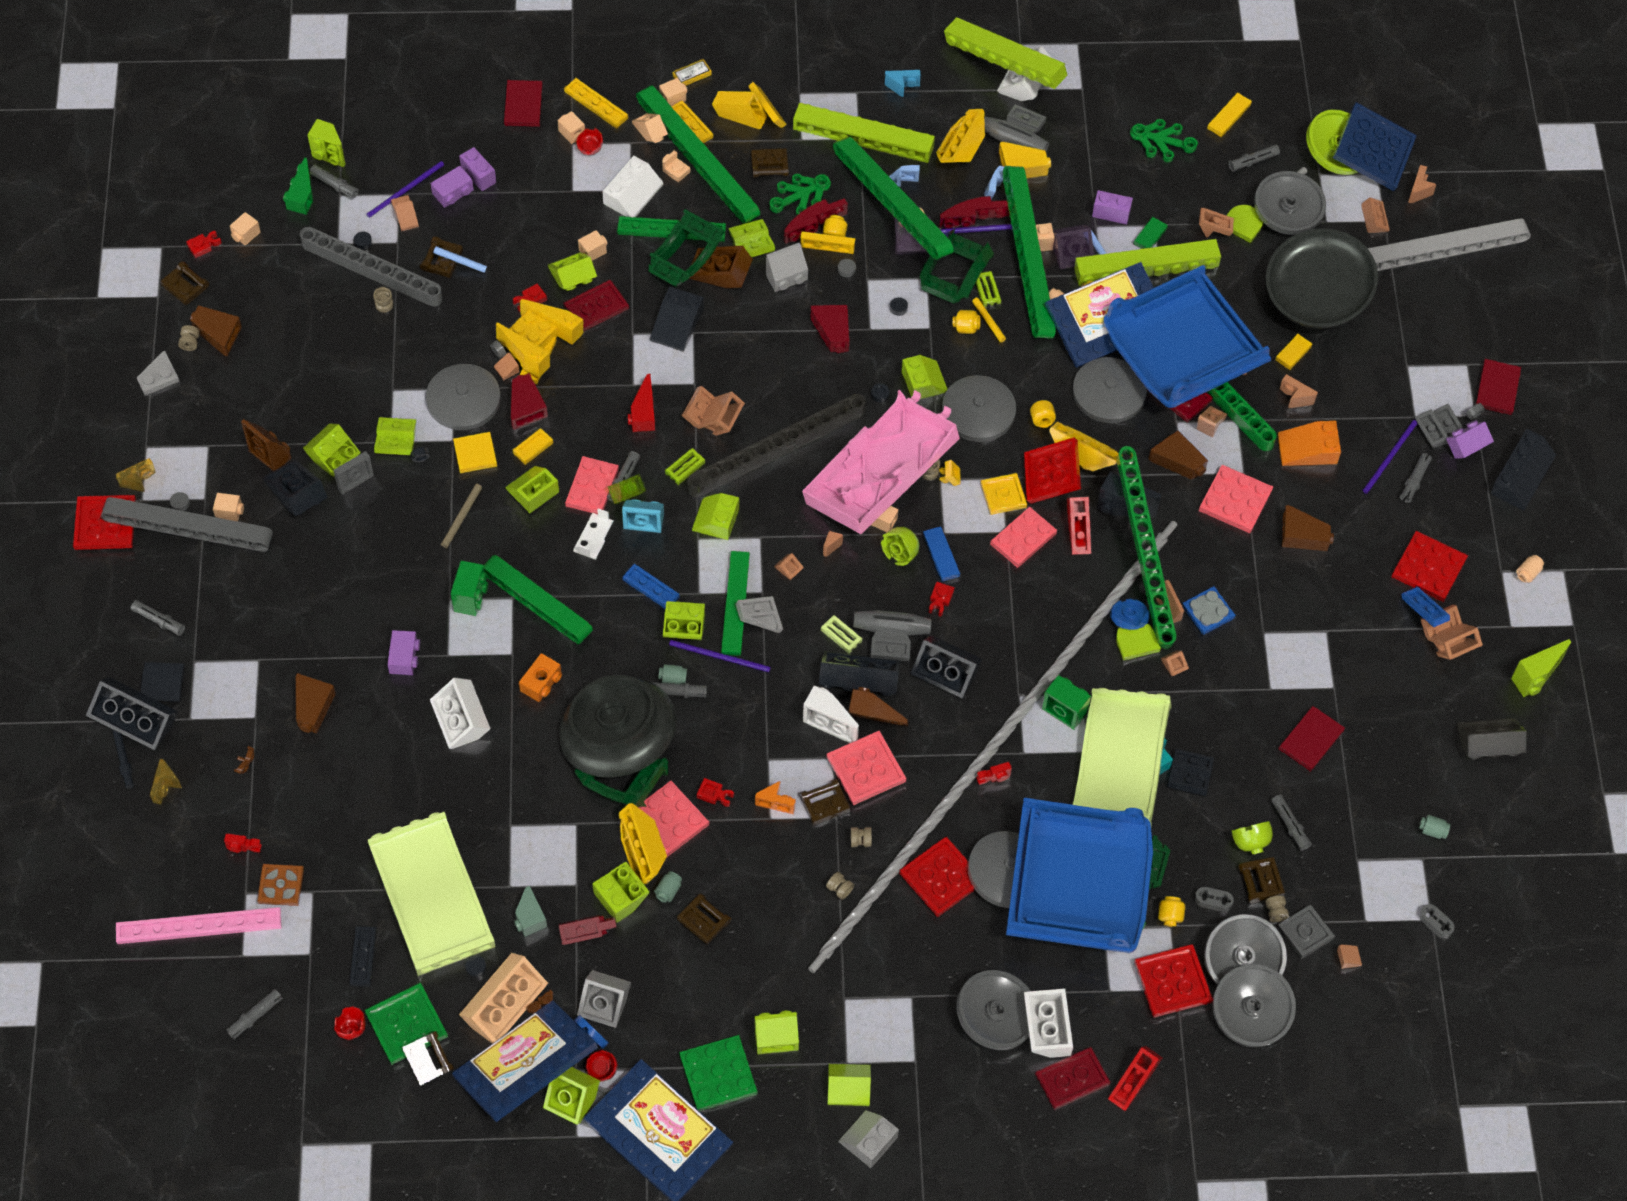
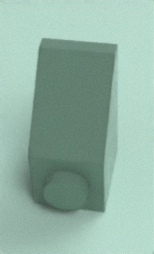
(529, 914)

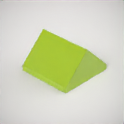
(849, 1084)

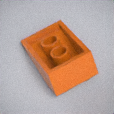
(1310, 444)

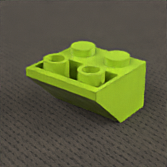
(326, 143)
(331, 448)
(534, 488)
(684, 620)
(620, 891)
(776, 1032)

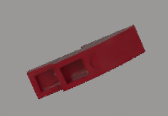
(977, 208)
(813, 216)

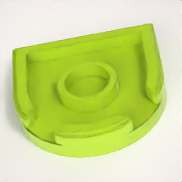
(1246, 222)
(1137, 642)

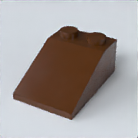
(725, 267)
(265, 445)
(871, 707)

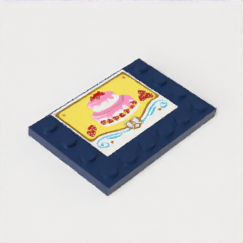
(1082, 312)
(524, 1060)
(658, 1131)

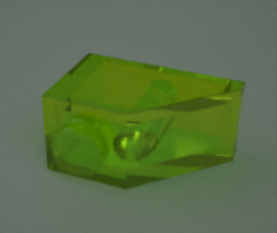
(626, 489)

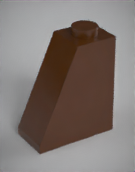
(216, 327)
(1179, 456)
(1305, 531)
(312, 702)

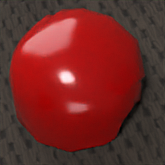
(590, 141)
(350, 1023)
(602, 1065)

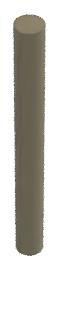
(461, 516)

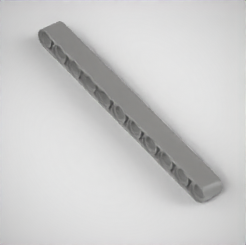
(1450, 244)

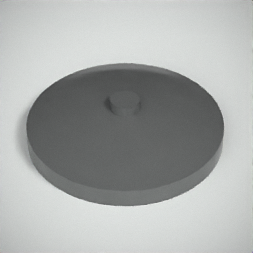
(1290, 202)
(1108, 390)
(463, 396)
(980, 408)
(993, 866)
(1242, 942)
(1254, 1005)
(994, 1010)

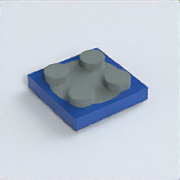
(1208, 610)

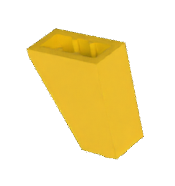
(740, 107)
(1032, 159)

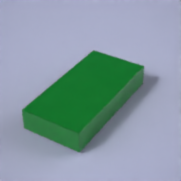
(1150, 234)

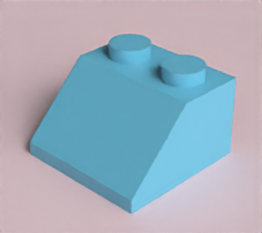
(643, 515)

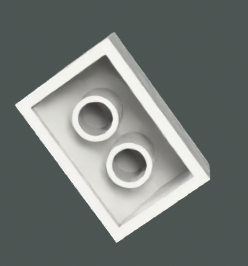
(1019, 86)
(632, 188)
(459, 713)
(1048, 1023)

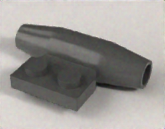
(1018, 128)
(891, 632)

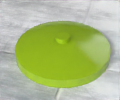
(1323, 139)

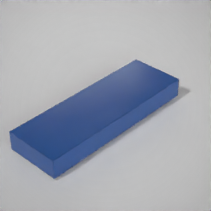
(941, 554)
(650, 586)
(1425, 607)

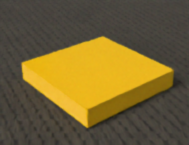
(475, 452)
(1003, 494)

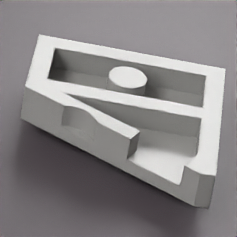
(157, 375)
(760, 612)

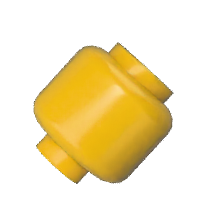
(835, 226)
(966, 321)
(1043, 413)
(1171, 911)

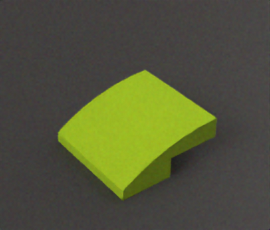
(753, 237)
(395, 436)

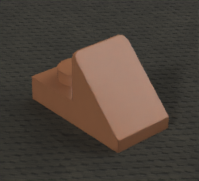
(1421, 188)
(405, 213)
(1214, 221)
(1301, 394)
(1210, 420)

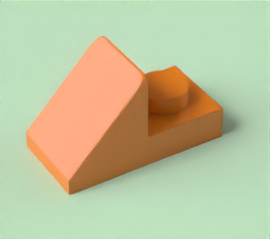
(771, 799)

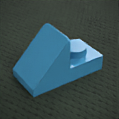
(899, 79)

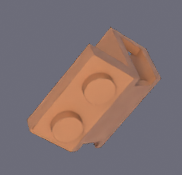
(712, 411)
(1451, 635)

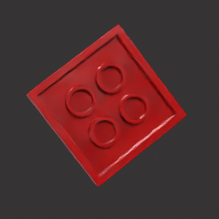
(1052, 470)
(96, 533)
(1429, 566)
(939, 876)
(1173, 980)

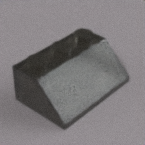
(1492, 738)

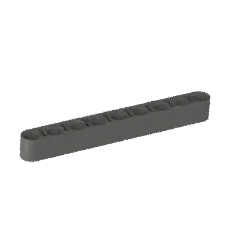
(330, 249)
(186, 524)

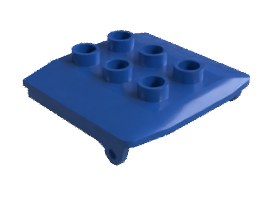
(1183, 338)
(1081, 875)

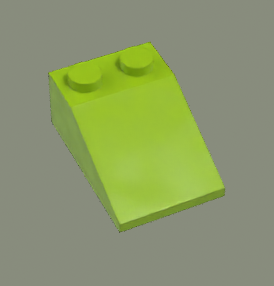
(1536, 669)

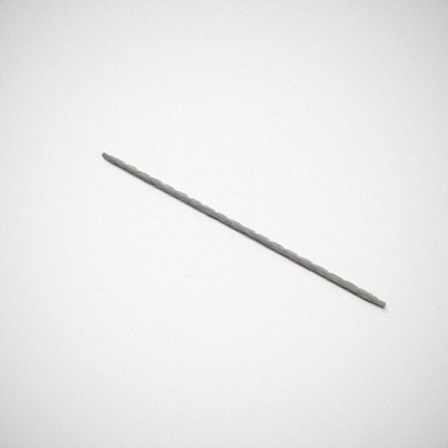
(983, 758)

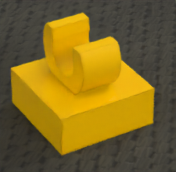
(951, 473)

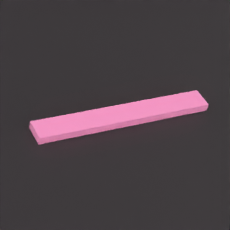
(198, 925)

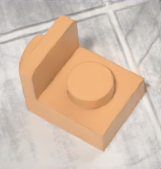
(674, 167)

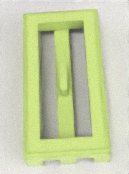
(852, 644)

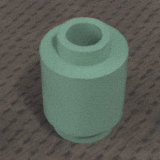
(673, 674)
(1434, 827)
(668, 887)

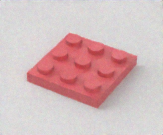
(1236, 498)
(866, 767)
(674, 816)

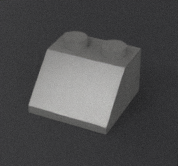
(786, 267)
(603, 998)
(870, 1137)

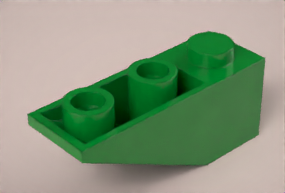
(299, 196)

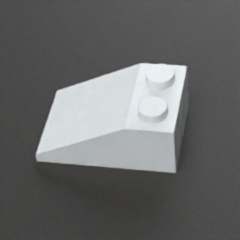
(827, 714)

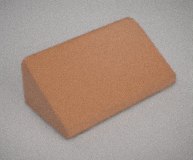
(1375, 216)
(1175, 605)

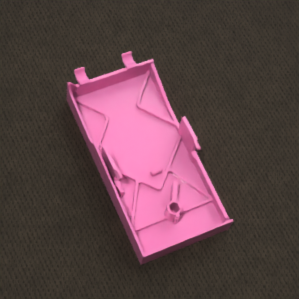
(881, 463)

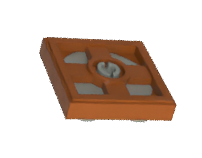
(280, 885)

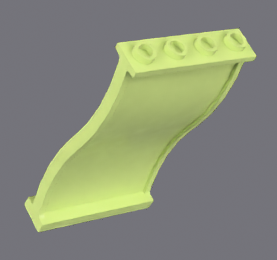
(1122, 750)
(431, 893)

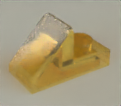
(132, 476)
(163, 779)

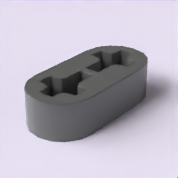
(1214, 899)
(1436, 921)

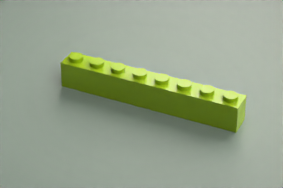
(1005, 53)
(864, 131)
(1155, 260)

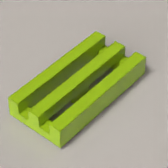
(990, 300)
(675, 476)

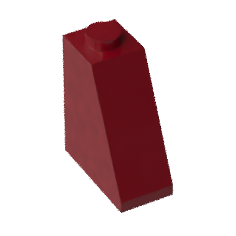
(832, 326)
(526, 402)

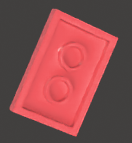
(591, 485)
(1023, 537)

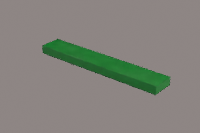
(654, 227)
(736, 591)

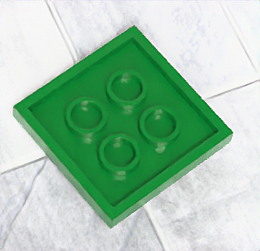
(404, 1020)
(718, 1073)

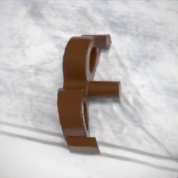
(245, 761)
(545, 999)

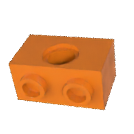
(541, 667)

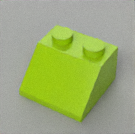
(573, 270)
(923, 376)
(717, 515)
(571, 1095)

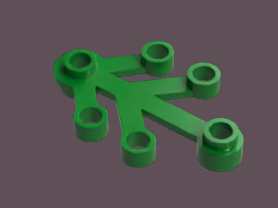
(1143, 133)
(818, 184)

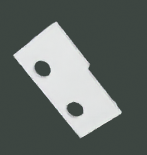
(594, 536)

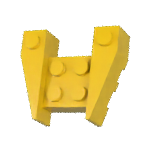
(535, 331)

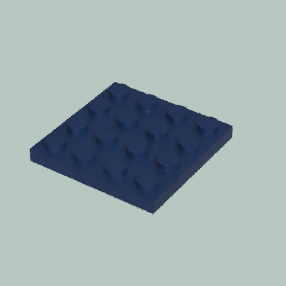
(1374, 146)

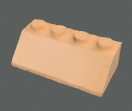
(504, 998)

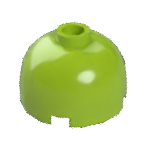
(900, 544)
(1253, 837)

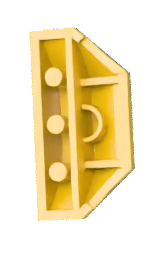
(963, 138)
(1092, 453)
(641, 842)

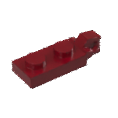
(585, 929)

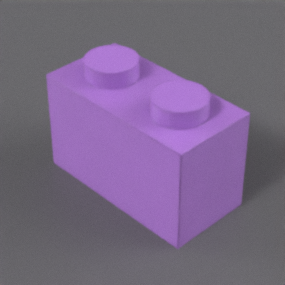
(478, 169)
(452, 186)
(1112, 207)
(1470, 439)
(403, 652)

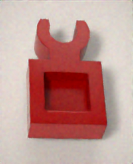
(201, 245)
(532, 294)
(941, 596)
(996, 773)
(712, 791)
(239, 843)

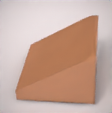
(507, 367)
(832, 542)
(789, 566)
(1175, 662)
(1349, 956)

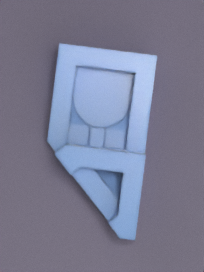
(906, 173)
(996, 180)

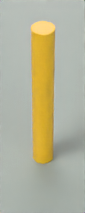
(991, 323)

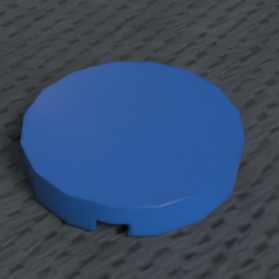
(1130, 614)
(591, 1031)

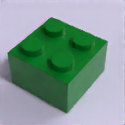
(469, 588)
(1066, 702)

